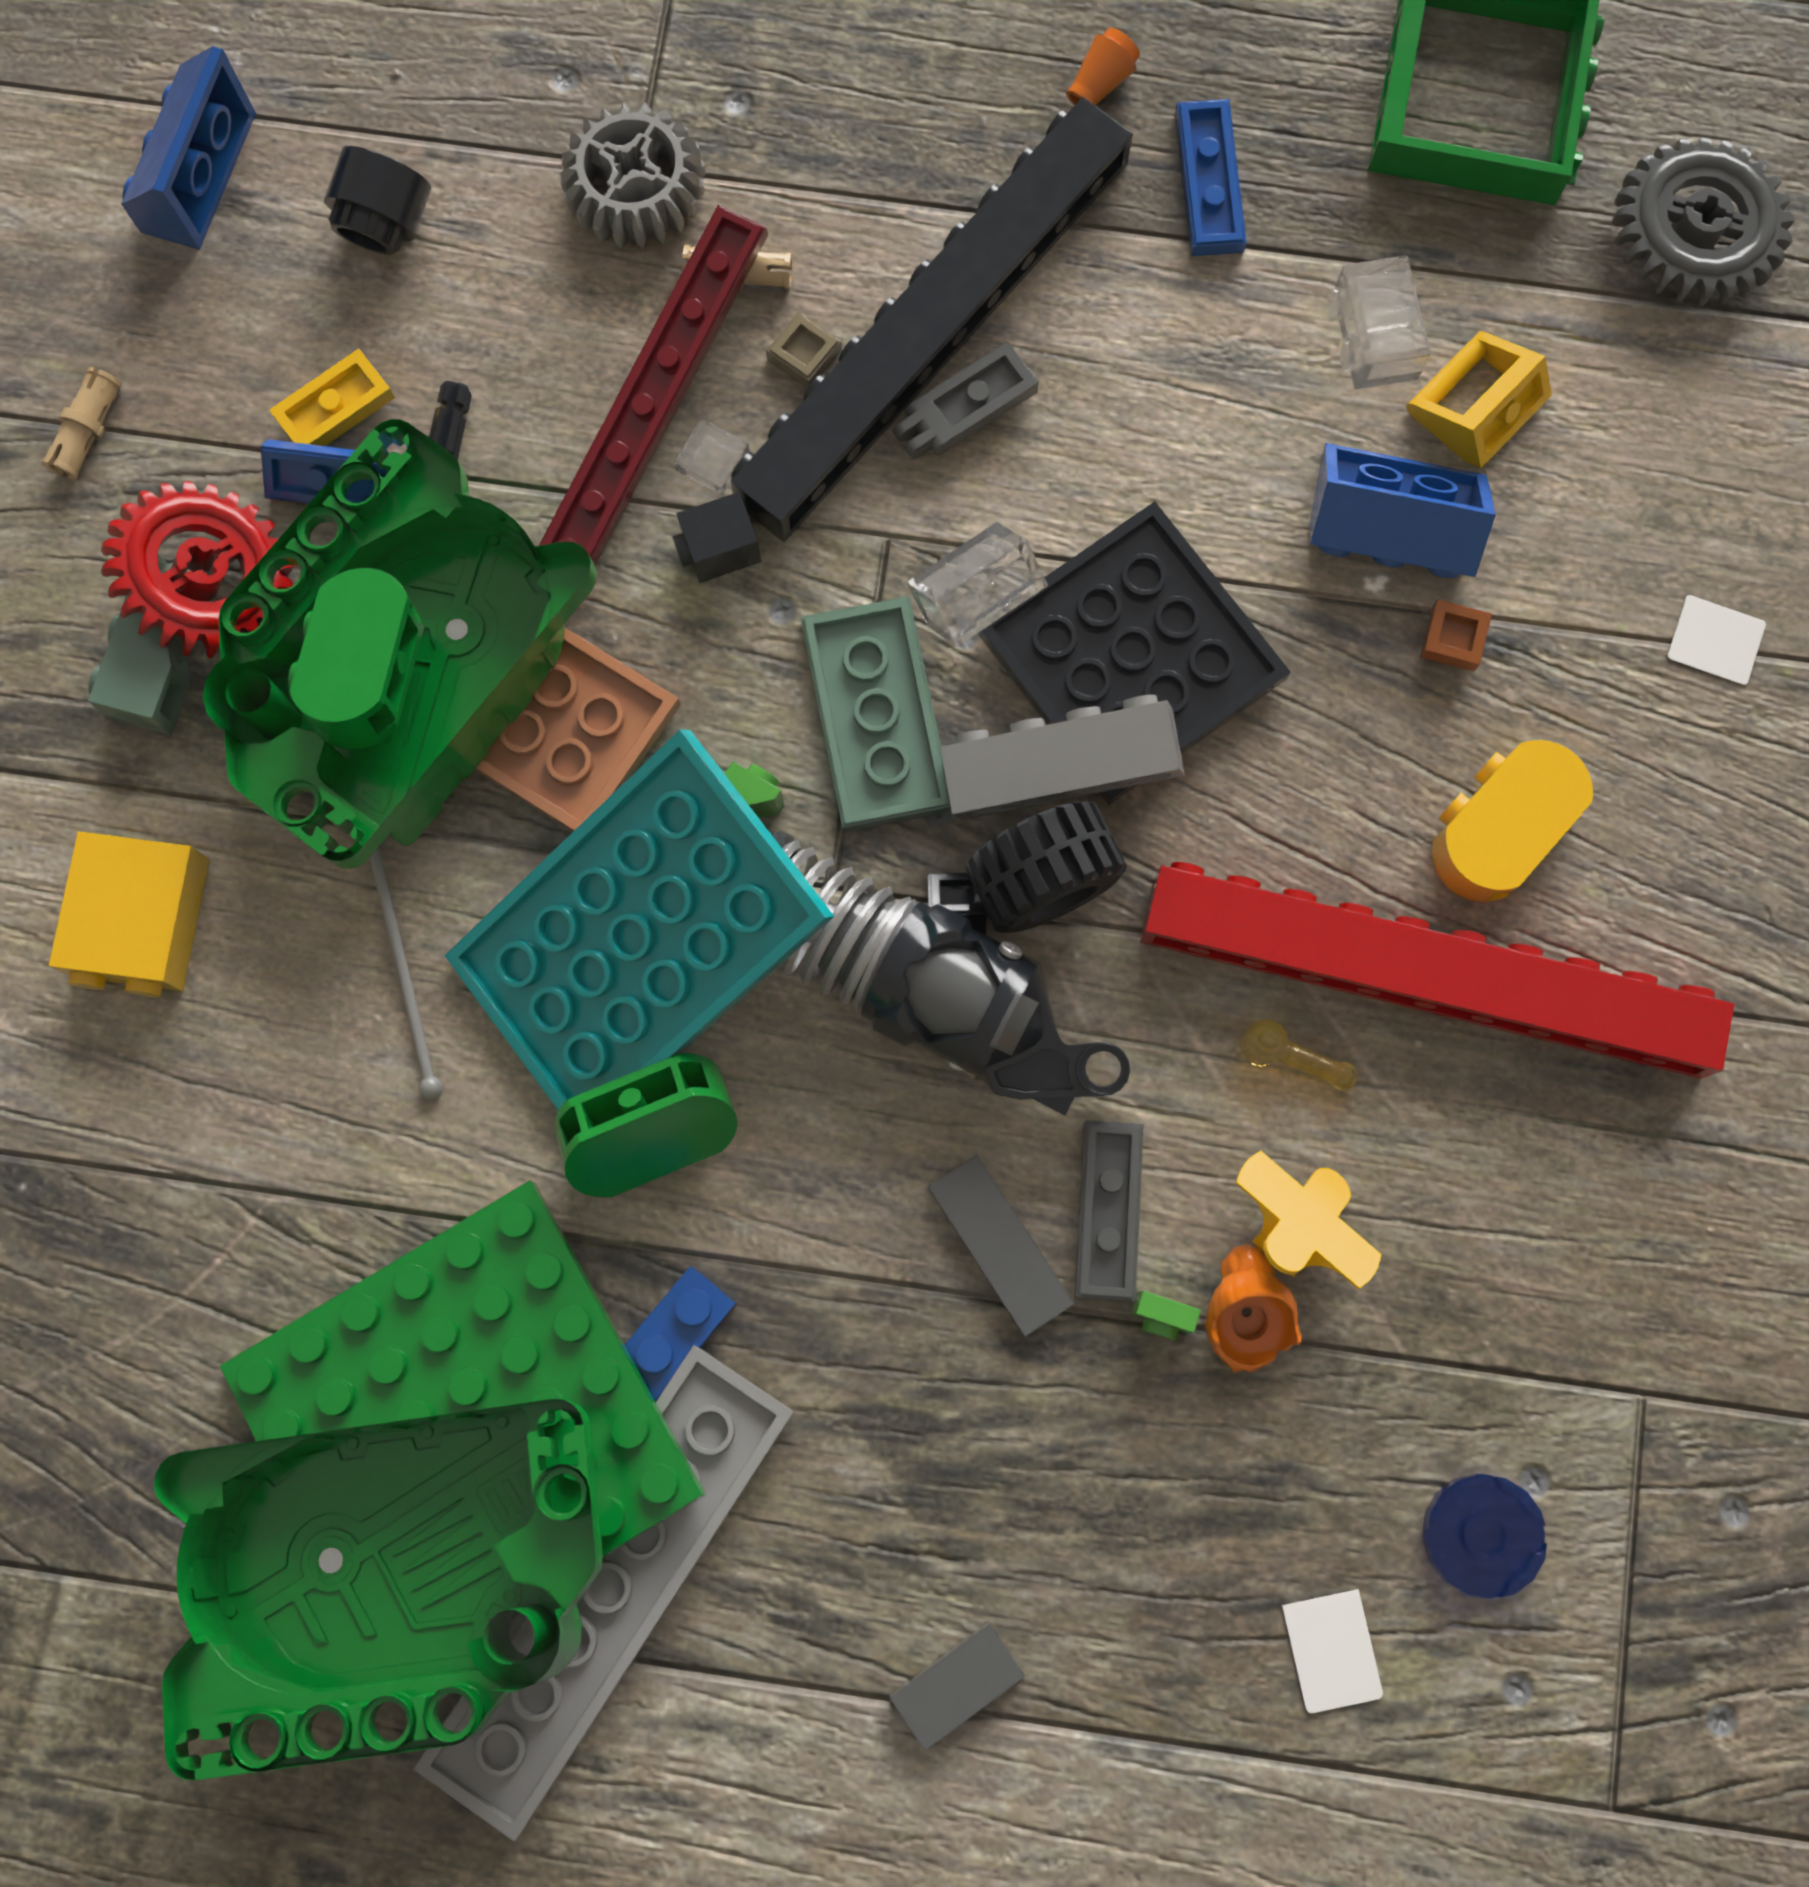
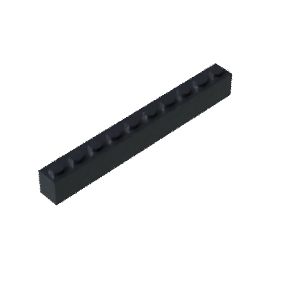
(931, 318)

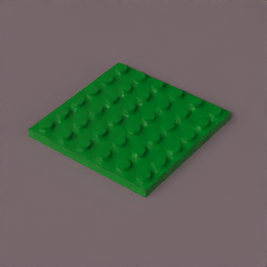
(476, 1324)

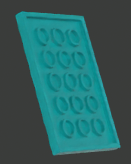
(639, 927)

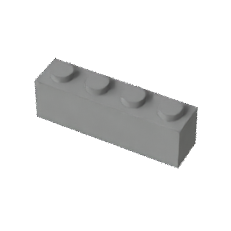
(1063, 758)

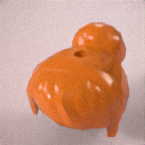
(1271, 1326)

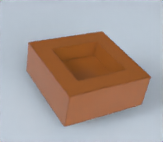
(1455, 635)

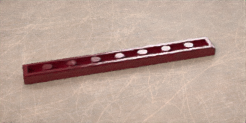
(657, 382)

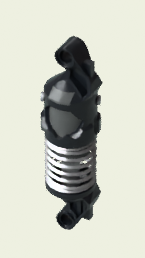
(944, 988)

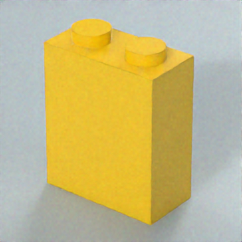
(129, 914)

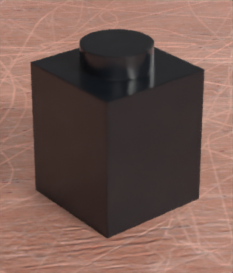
(717, 538)

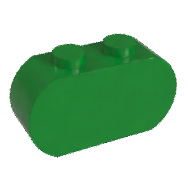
(356, 658)
(644, 1125)

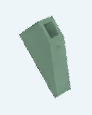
(137, 677)

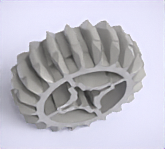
(638, 196)

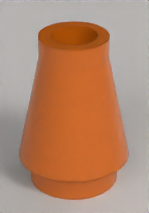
(1105, 67)

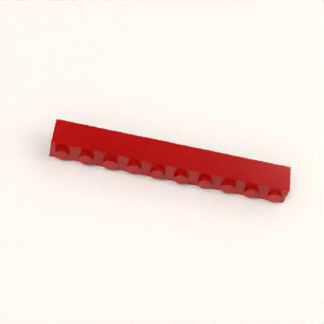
(1438, 971)

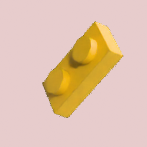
(333, 402)

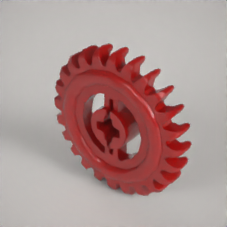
(180, 599)

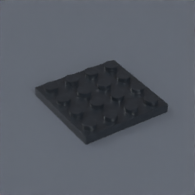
(1134, 622)

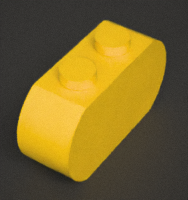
(1510, 819)

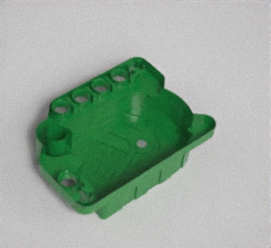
(487, 644)
(368, 1578)

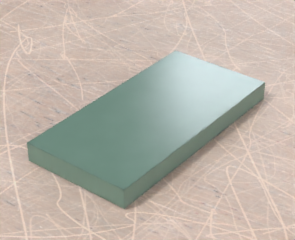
(876, 714)

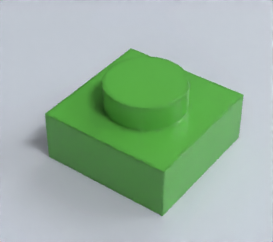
(1164, 1316)

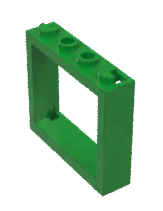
(1479, 168)

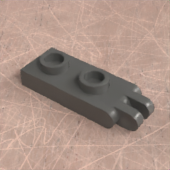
(966, 402)

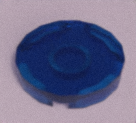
(1484, 1535)

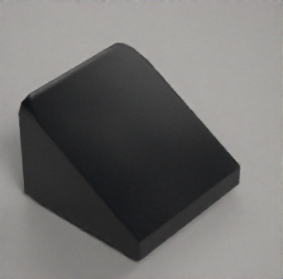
(958, 895)

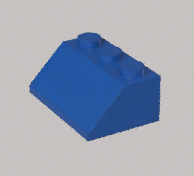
(190, 151)
(1401, 511)

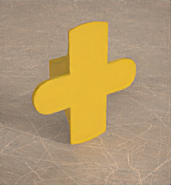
(1303, 1221)

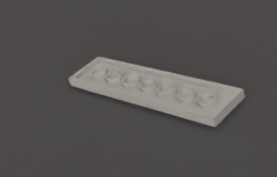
(517, 1756)

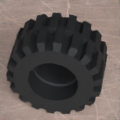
(1045, 866)

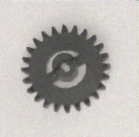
(1684, 248)

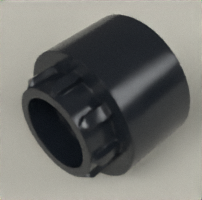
(375, 200)

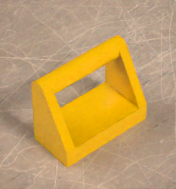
(1498, 411)

